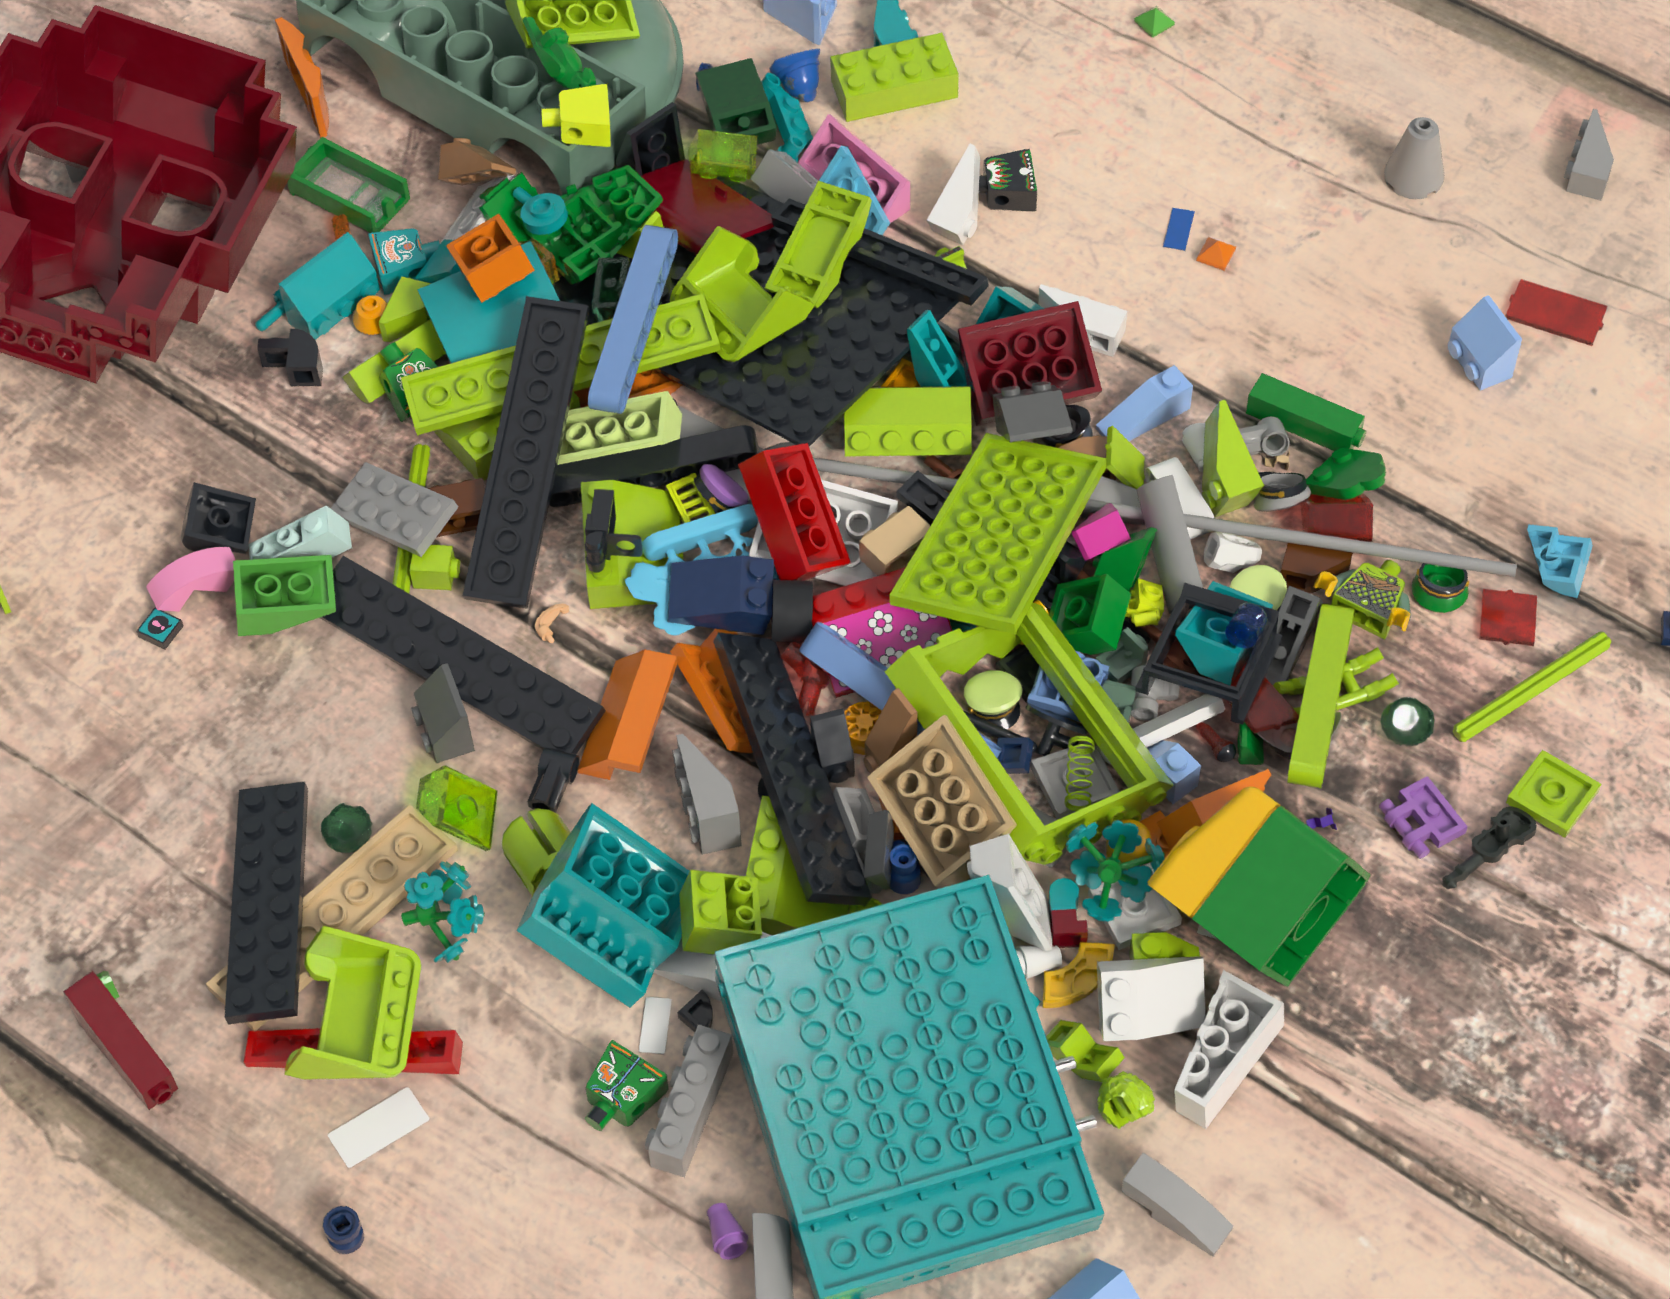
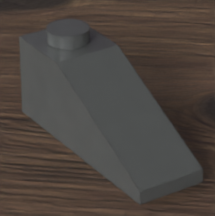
(1295, 623)

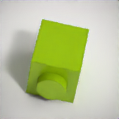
(435, 568)

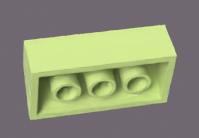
(643, 424)

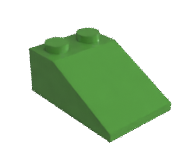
(282, 592)

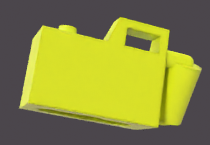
(1145, 603)

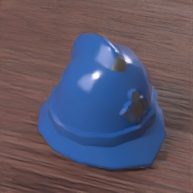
(799, 74)

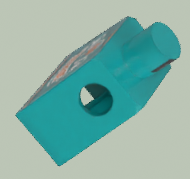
(398, 255)

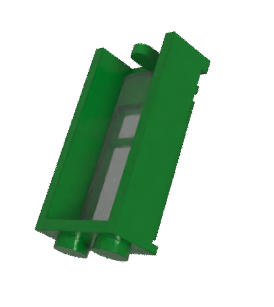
(348, 185)

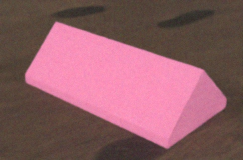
(885, 181)

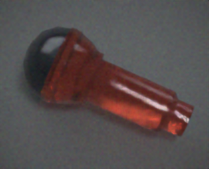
(1222, 749)

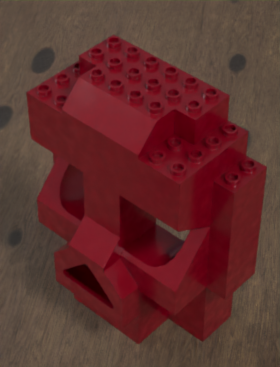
(147, 123)

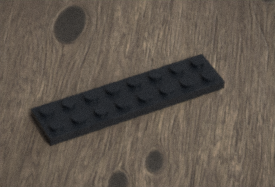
(267, 904)

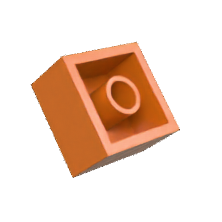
(490, 258)

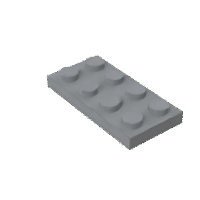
(394, 509)

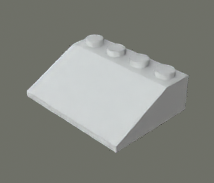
(855, 515)

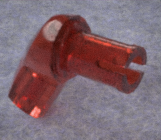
(810, 674)

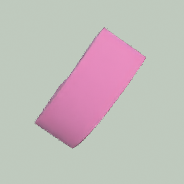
(201, 570)

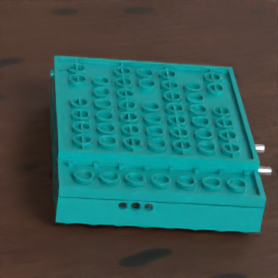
(907, 1092)

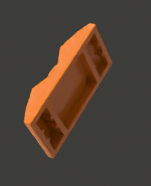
(304, 73)

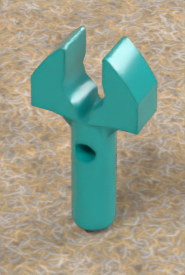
(273, 314)

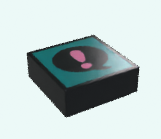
(160, 628)

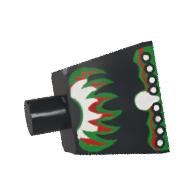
(1009, 182)

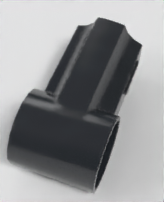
(555, 772)

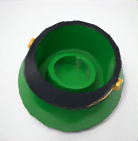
(1440, 587)

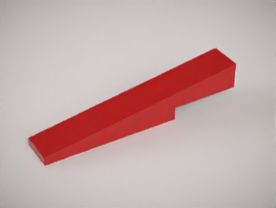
(428, 1050)

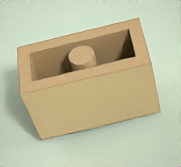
(893, 542)

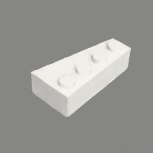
(1227, 1046)

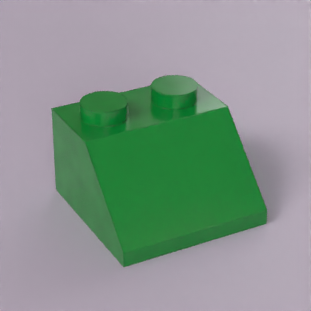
(1091, 613)

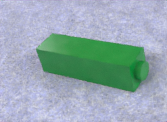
(1306, 414)

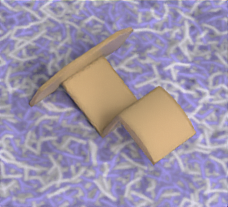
(1281, 458)

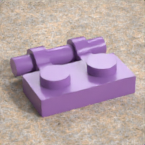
(1431, 812)

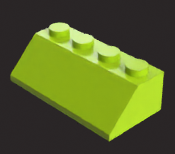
(910, 422)

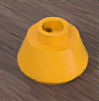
(368, 314)

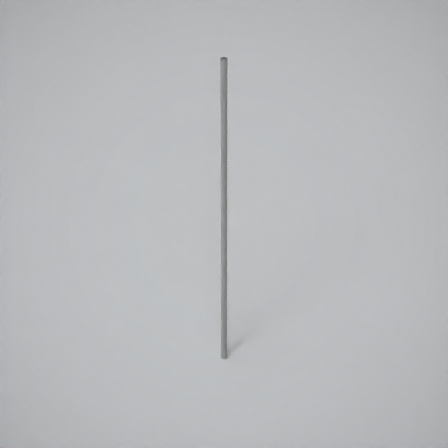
(1220, 525)

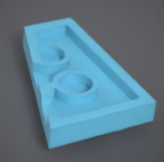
(847, 175)

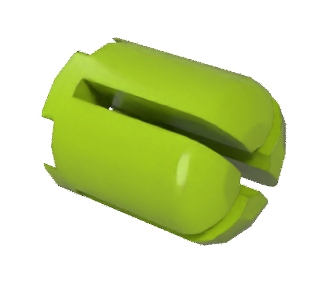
(534, 850)

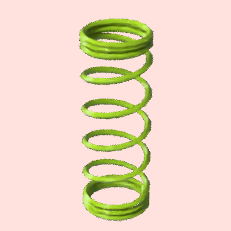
(1082, 752)

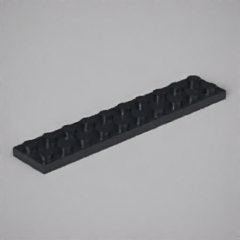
(526, 453)
(484, 673)
(792, 771)

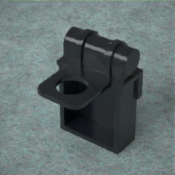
(600, 533)

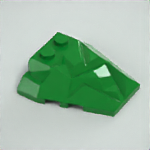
(598, 221)

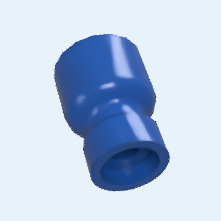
(904, 869)

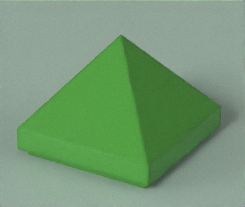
(1154, 21)

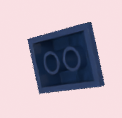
(722, 593)

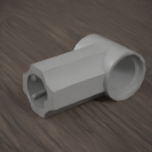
(1257, 437)

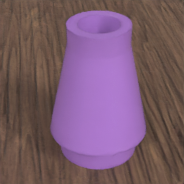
(727, 1234)

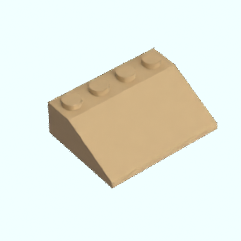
(941, 801)

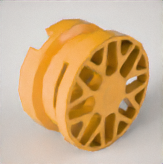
(860, 723)

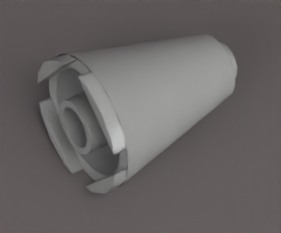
(1417, 161)

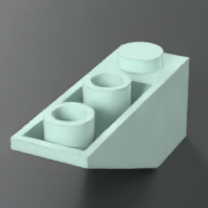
(312, 535)

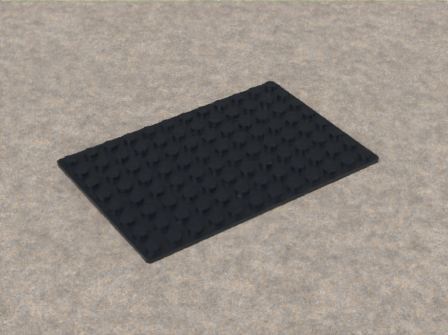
(817, 367)

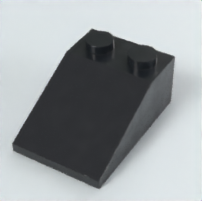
(653, 142)

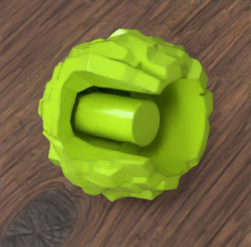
(1124, 1099)

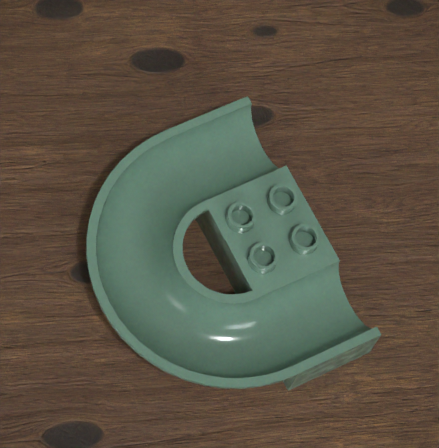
(478, 81)

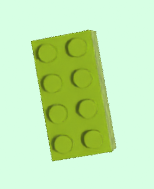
(894, 77)

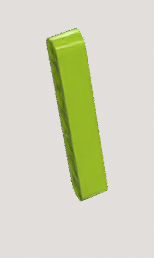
(1321, 696)

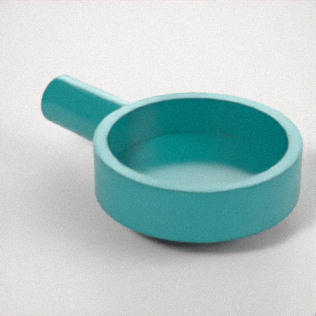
(542, 212)

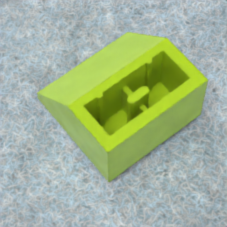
(718, 911)

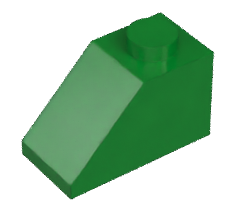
(1126, 560)

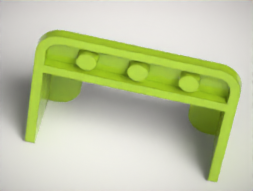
(739, 307)
(365, 1007)

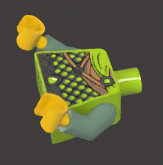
(1373, 593)

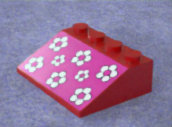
(869, 621)

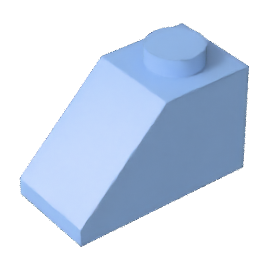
(1178, 766)

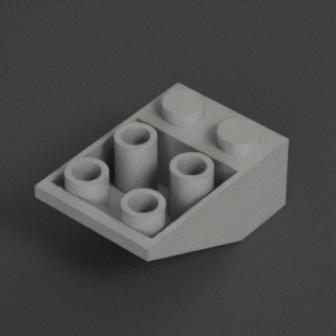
(706, 799)

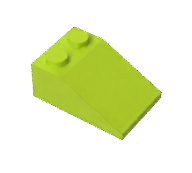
(1228, 470)

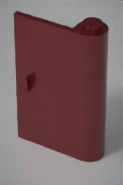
(702, 204)

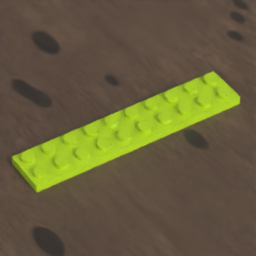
(479, 384)

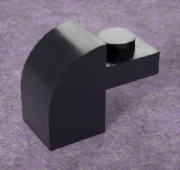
(297, 354)

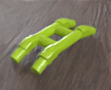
(1355, 693)

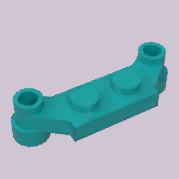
(788, 117)

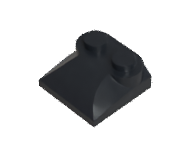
(217, 519)

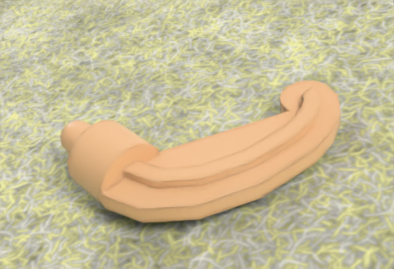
(545, 620)

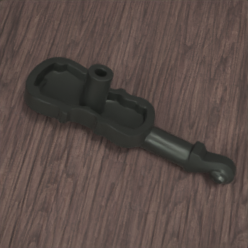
(1509, 828)

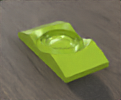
(820, 243)

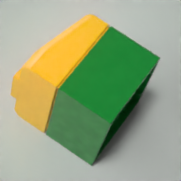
(1261, 882)

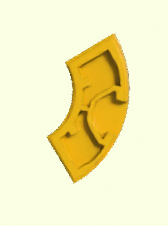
(1077, 978)

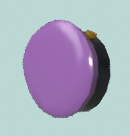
(719, 489)

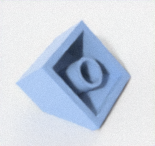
(1485, 344)

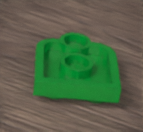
(1347, 474)

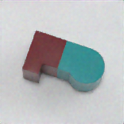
(1062, 906)

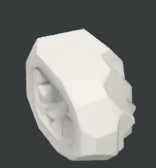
(1230, 552)

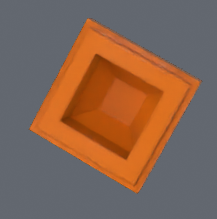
(1216, 253)

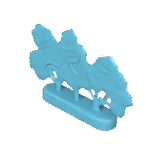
(652, 582)

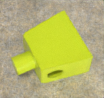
(581, 116)

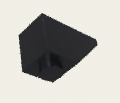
(833, 745)

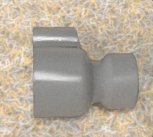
(1145, 706)

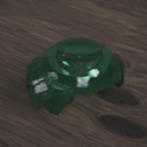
(1407, 721)
(346, 828)

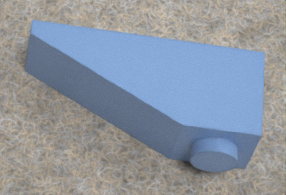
(1150, 405)

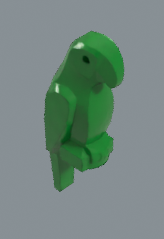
(559, 57)

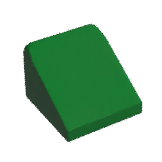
(1249, 746)

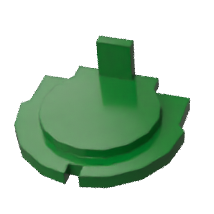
(500, 200)

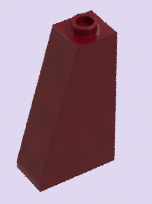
(120, 1040)

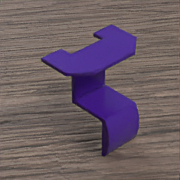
(1323, 821)

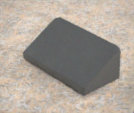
(878, 848)

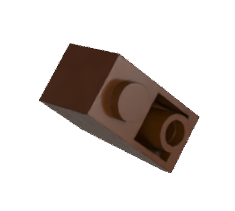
(1305, 563)

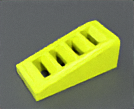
(681, 508)

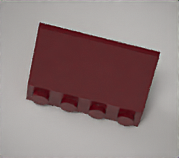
(1029, 350)

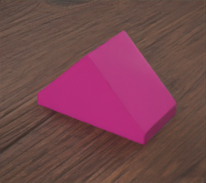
(1100, 532)

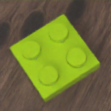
(1553, 793)

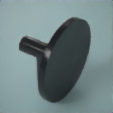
(1051, 735)

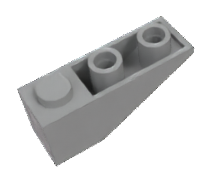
(1593, 160)

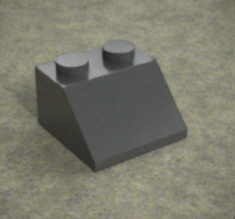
(1031, 412)
(442, 716)

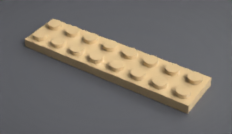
(365, 885)

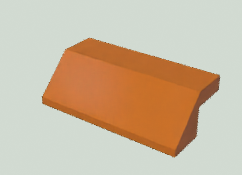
(708, 681)
(631, 715)

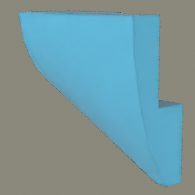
(1560, 558)

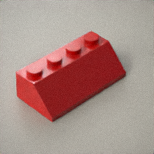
(794, 512)

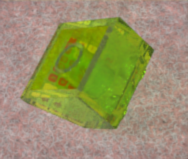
(723, 155)

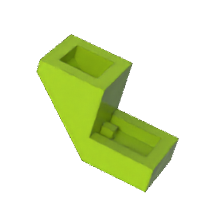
(1092, 1059)

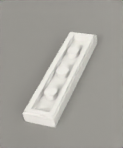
(1177, 720)

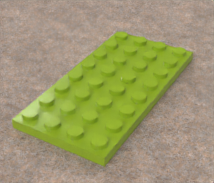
(998, 533)

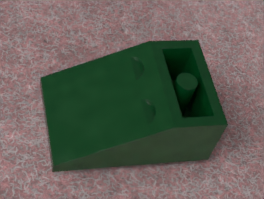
(737, 100)

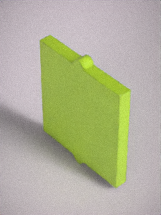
(1124, 459)

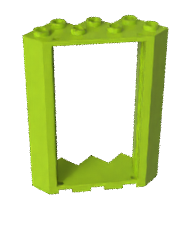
(918, 678)

